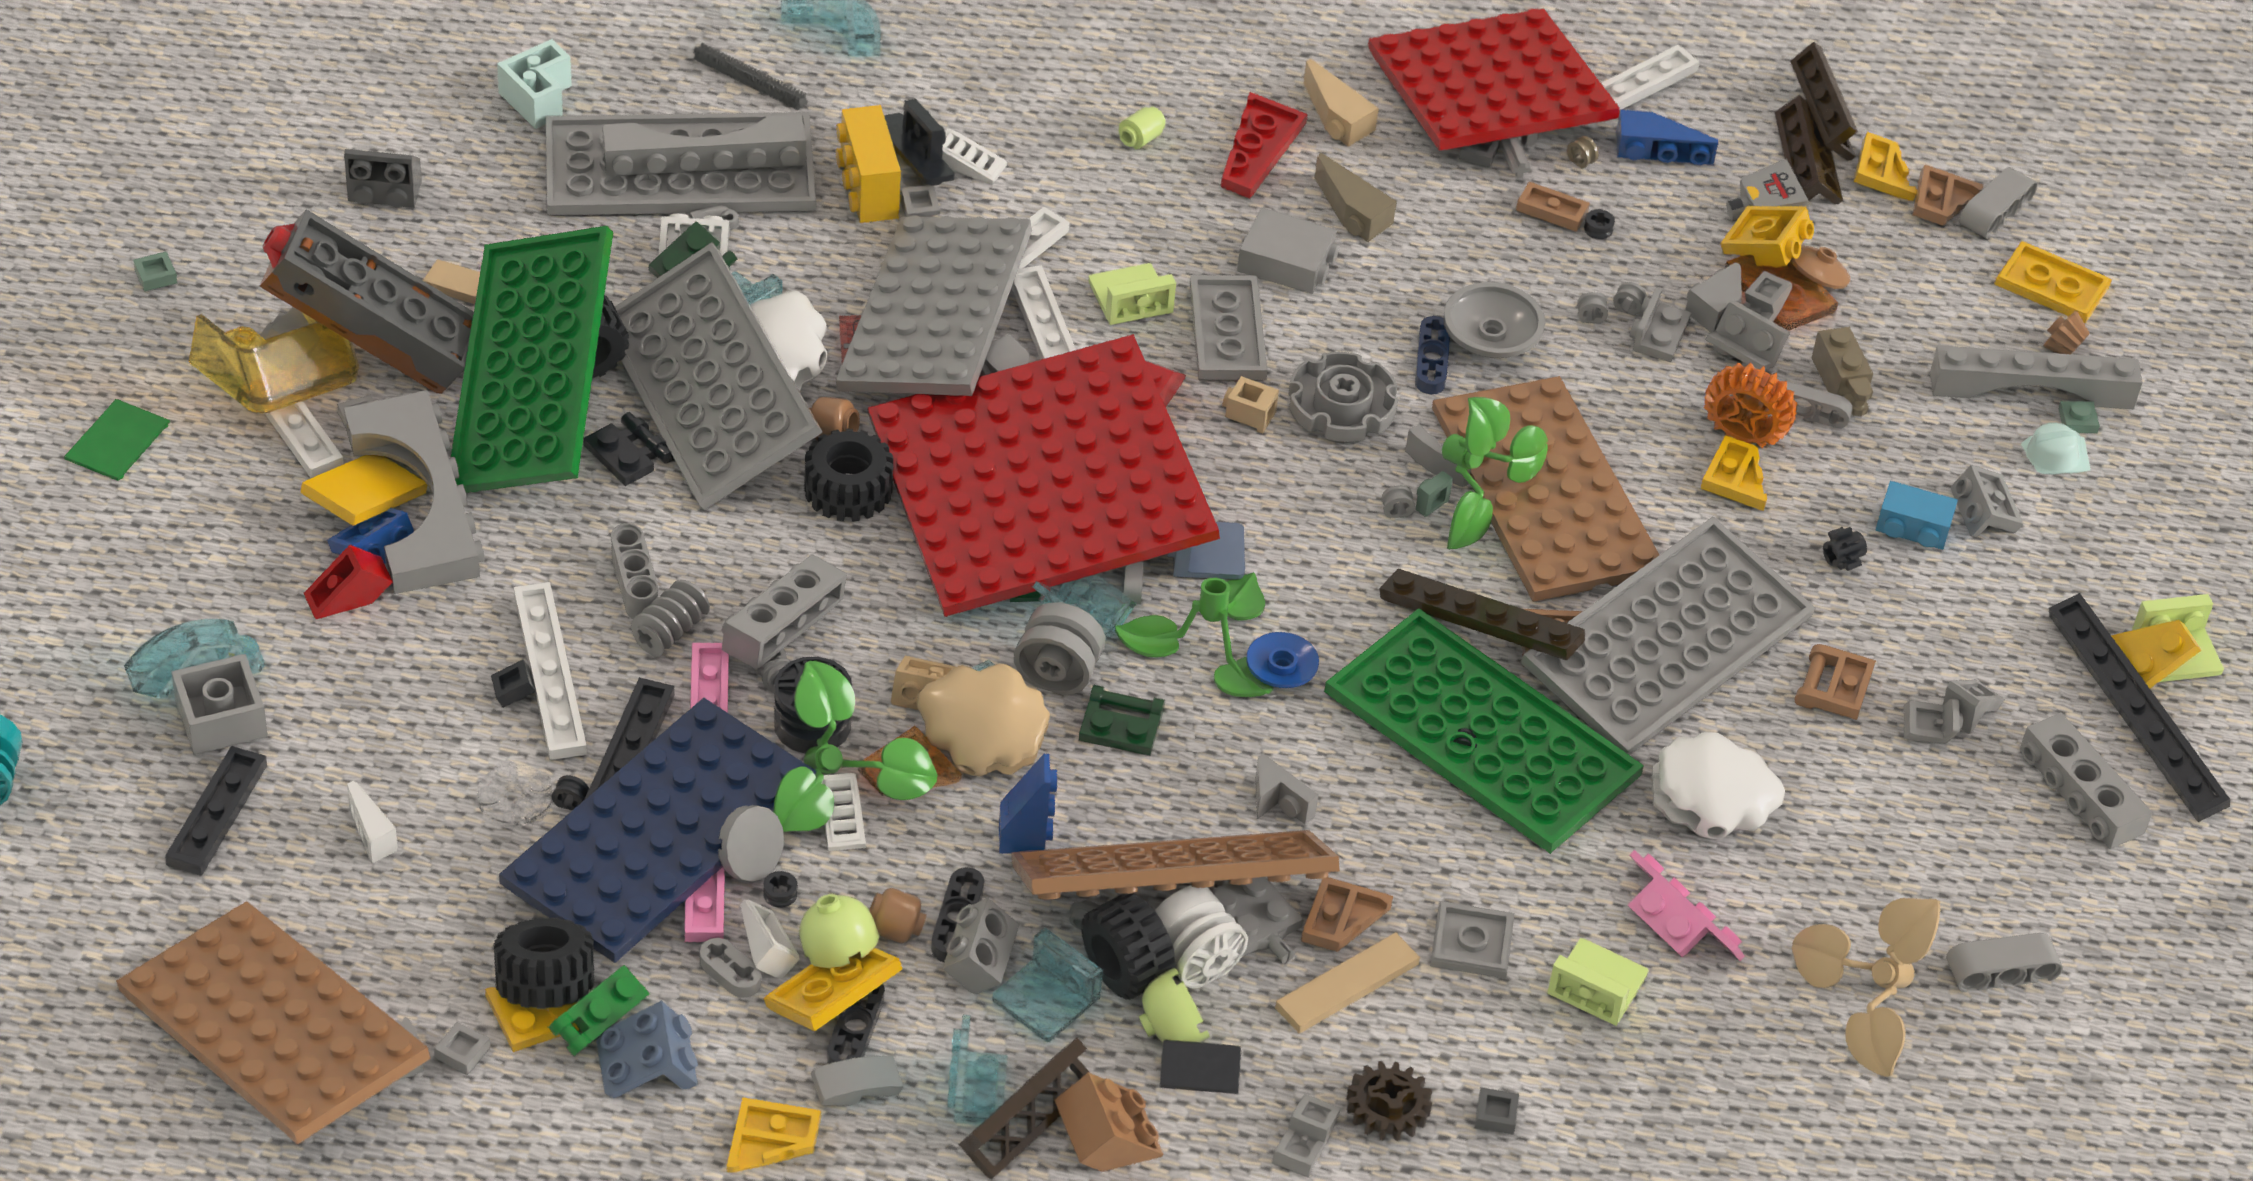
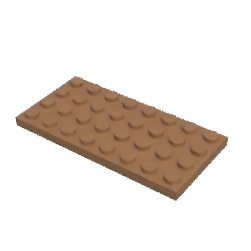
(1572, 518)
(1174, 862)
(273, 1021)

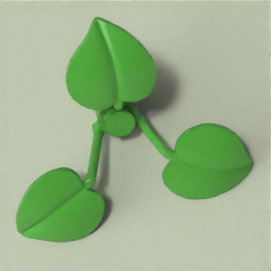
(1486, 425)
(1219, 598)
(820, 700)

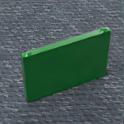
(117, 439)

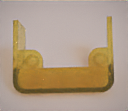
(276, 369)

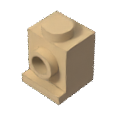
(1251, 403)

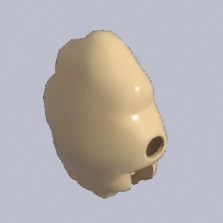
(984, 719)

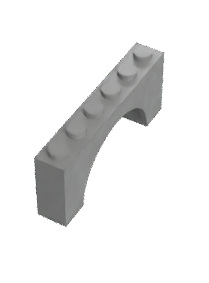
(409, 432)

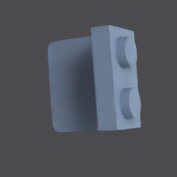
(1214, 559)
(645, 1048)

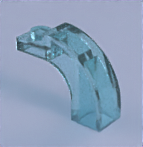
(852, 18)
(185, 647)

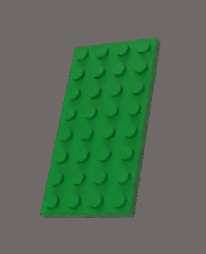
(531, 359)
(1531, 756)

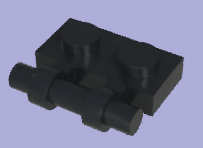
(620, 455)

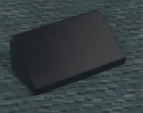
(1200, 1066)

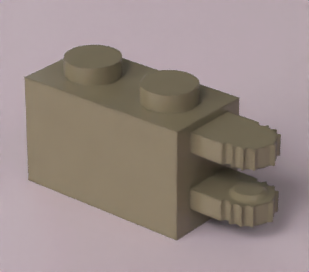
(1843, 367)

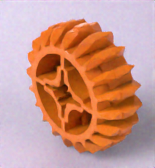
(1753, 399)

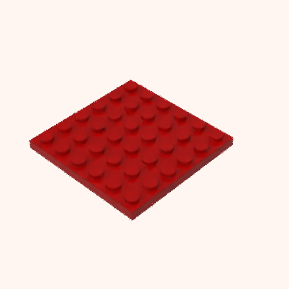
(1492, 79)

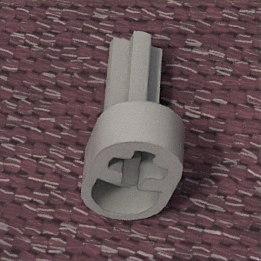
(1515, 154)

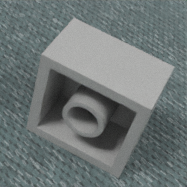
(219, 704)

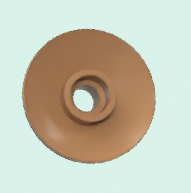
(1822, 267)

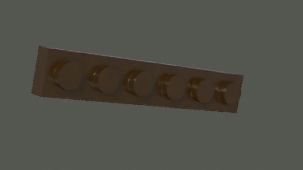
(1483, 614)

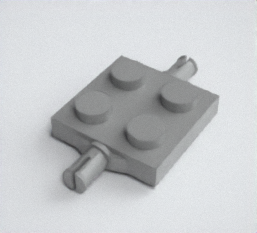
(1261, 913)

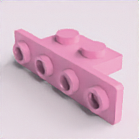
(1673, 916)

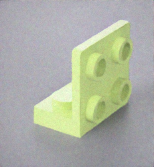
(1133, 293)
(2194, 613)
(1596, 980)

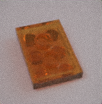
(1806, 300)

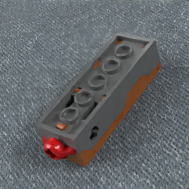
(368, 300)

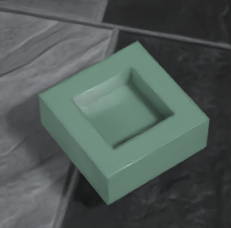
(155, 271)
(2079, 416)
(1433, 493)

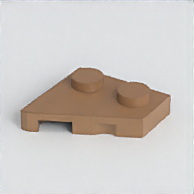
(1942, 195)
(1342, 913)

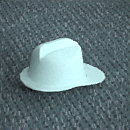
(2056, 450)

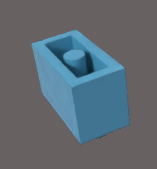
(1916, 515)

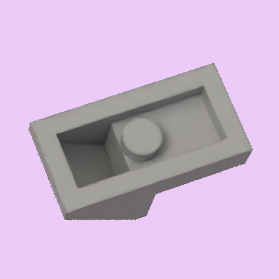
(1973, 701)
(1278, 786)

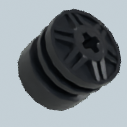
(787, 724)

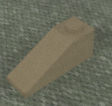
(1356, 202)

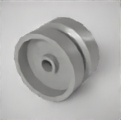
(1059, 648)

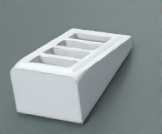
(958, 144)
(844, 791)
(373, 826)
(767, 940)

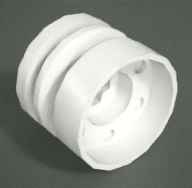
(1202, 934)

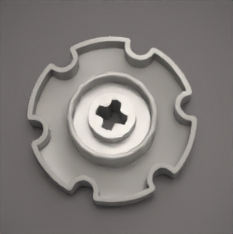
(1343, 396)

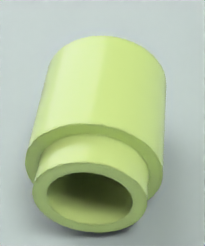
(1142, 127)

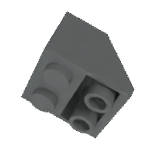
(382, 178)

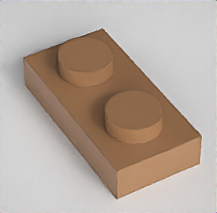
(1552, 206)

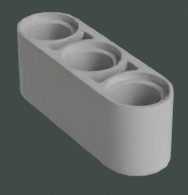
(1997, 201)
(633, 568)
(2004, 961)

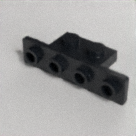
(920, 142)

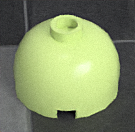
(836, 930)
(1170, 1010)

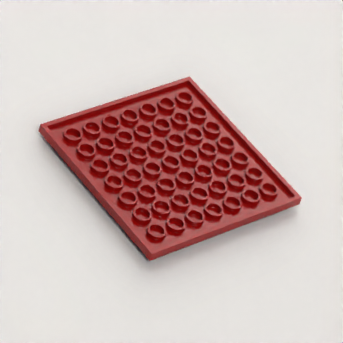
(1043, 475)

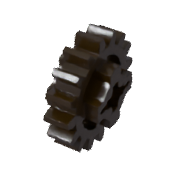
(1384, 1096)

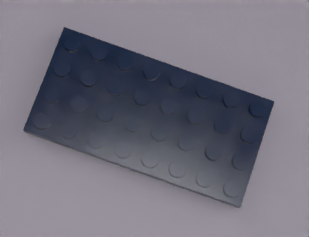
(650, 829)

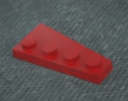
(1259, 143)

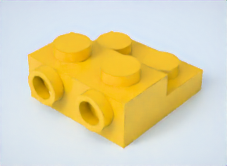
(1769, 234)

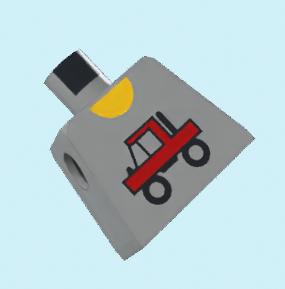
(1768, 187)

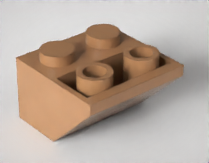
(1107, 1124)

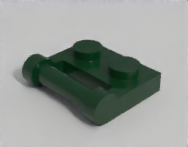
(1120, 729)

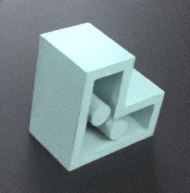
(535, 81)

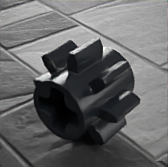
(1844, 548)

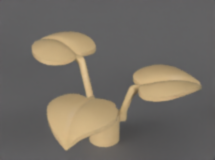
(1822, 950)

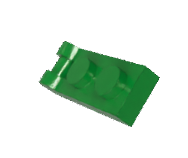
(599, 1010)

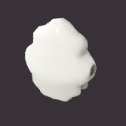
(795, 333)
(1714, 786)

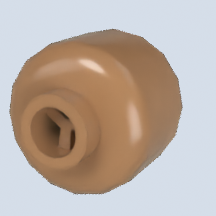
(835, 415)
(897, 915)

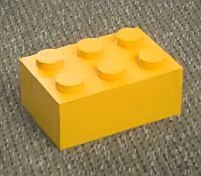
(868, 164)

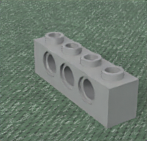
(783, 611)
(2085, 781)

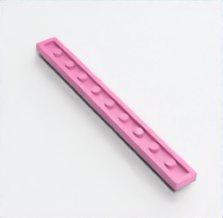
(706, 905)

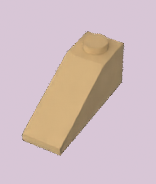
(1340, 108)

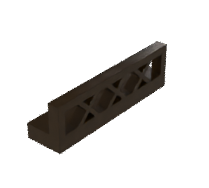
(1825, 100)
(1807, 152)
(1013, 1109)

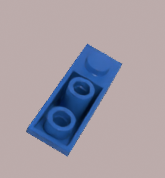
(1657, 138)
(1026, 810)

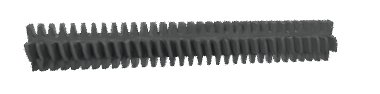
(750, 77)

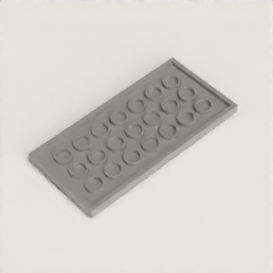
(580, 184)
(935, 306)
(712, 377)
(1671, 636)

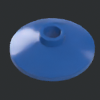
(1282, 659)

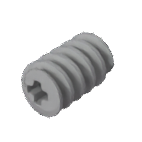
(669, 617)

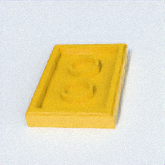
(2053, 281)
(363, 488)
(823, 993)

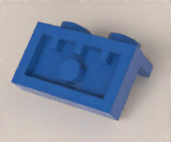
(374, 533)

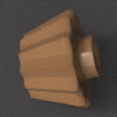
(2066, 334)

